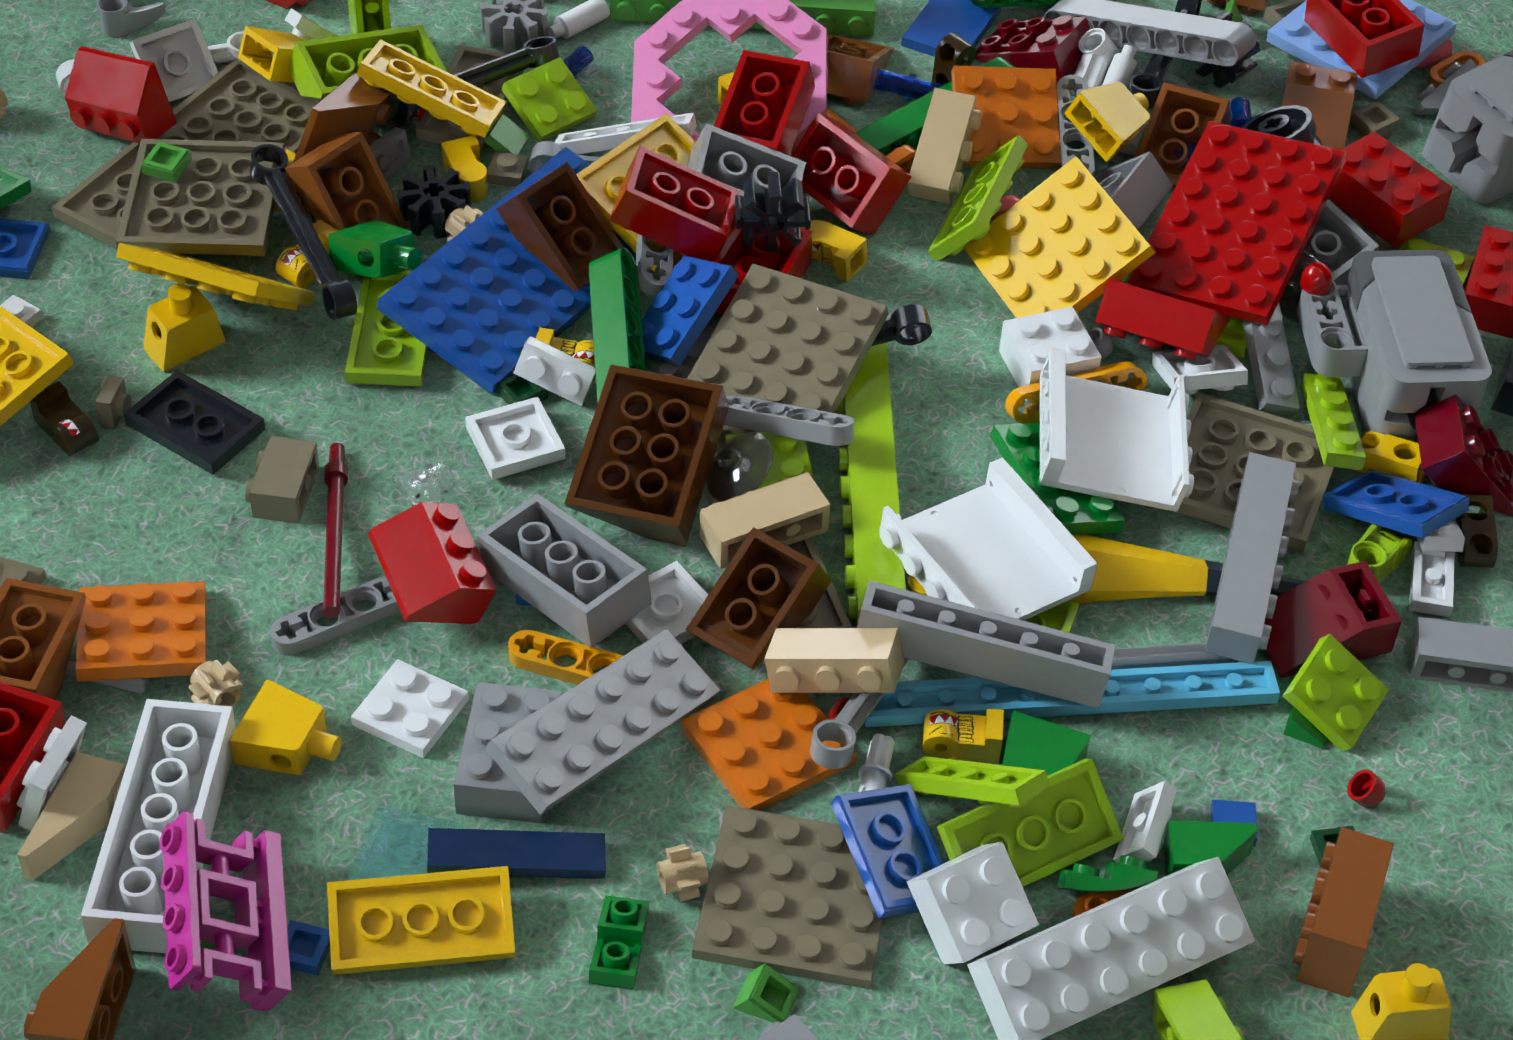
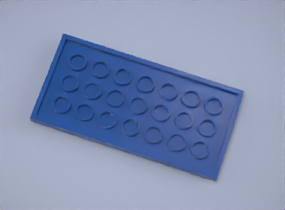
(487, 294)

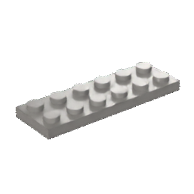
(602, 721)

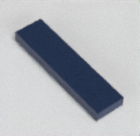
(522, 851)

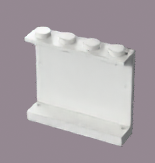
(1113, 439)
(992, 549)

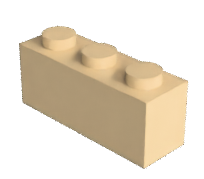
(944, 146)
(783, 510)
(834, 660)

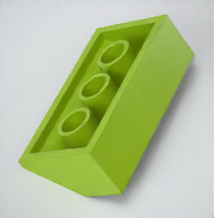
(326, 63)

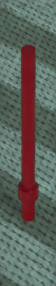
(335, 478)

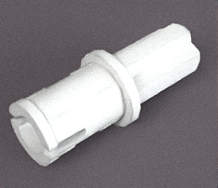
(876, 772)

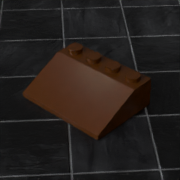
(649, 453)

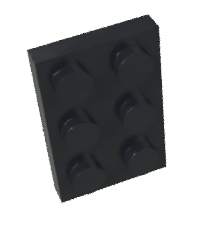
(194, 421)

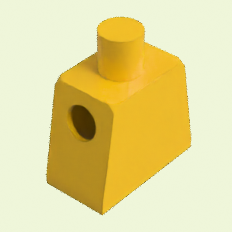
(257, 54)
(1109, 117)
(181, 327)
(282, 732)
(1404, 1006)

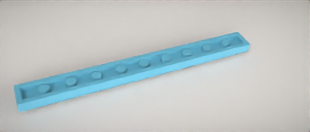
(1125, 692)

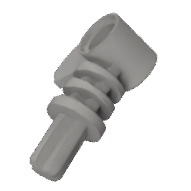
(120, 18)

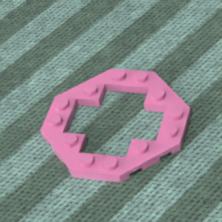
(731, 18)

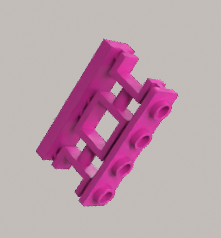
(257, 906)

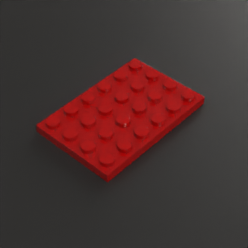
(1239, 221)

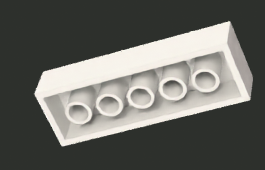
(173, 767)
(1111, 953)

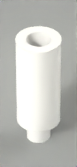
(579, 19)
(1122, 66)

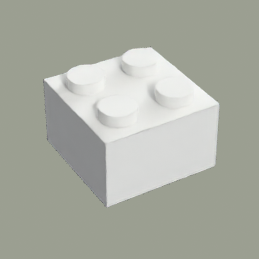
(1029, 338)
(972, 903)

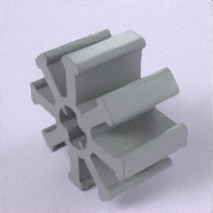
(513, 22)

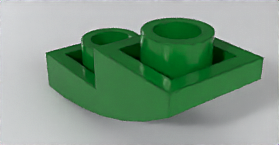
(1126, 874)
(619, 942)

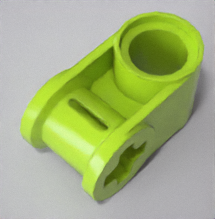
(1380, 551)

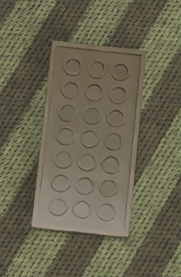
(229, 107)

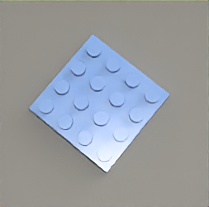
(1301, 41)

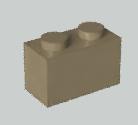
(283, 479)

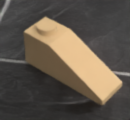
(73, 813)

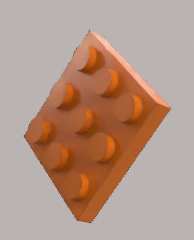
(1013, 105)
(141, 631)
(760, 744)

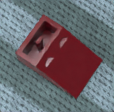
(1037, 43)
(1463, 454)
(1338, 603)

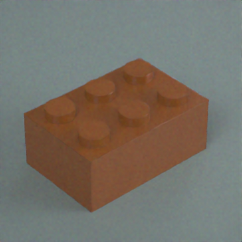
(1342, 911)

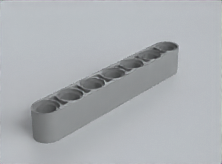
(1163, 30)

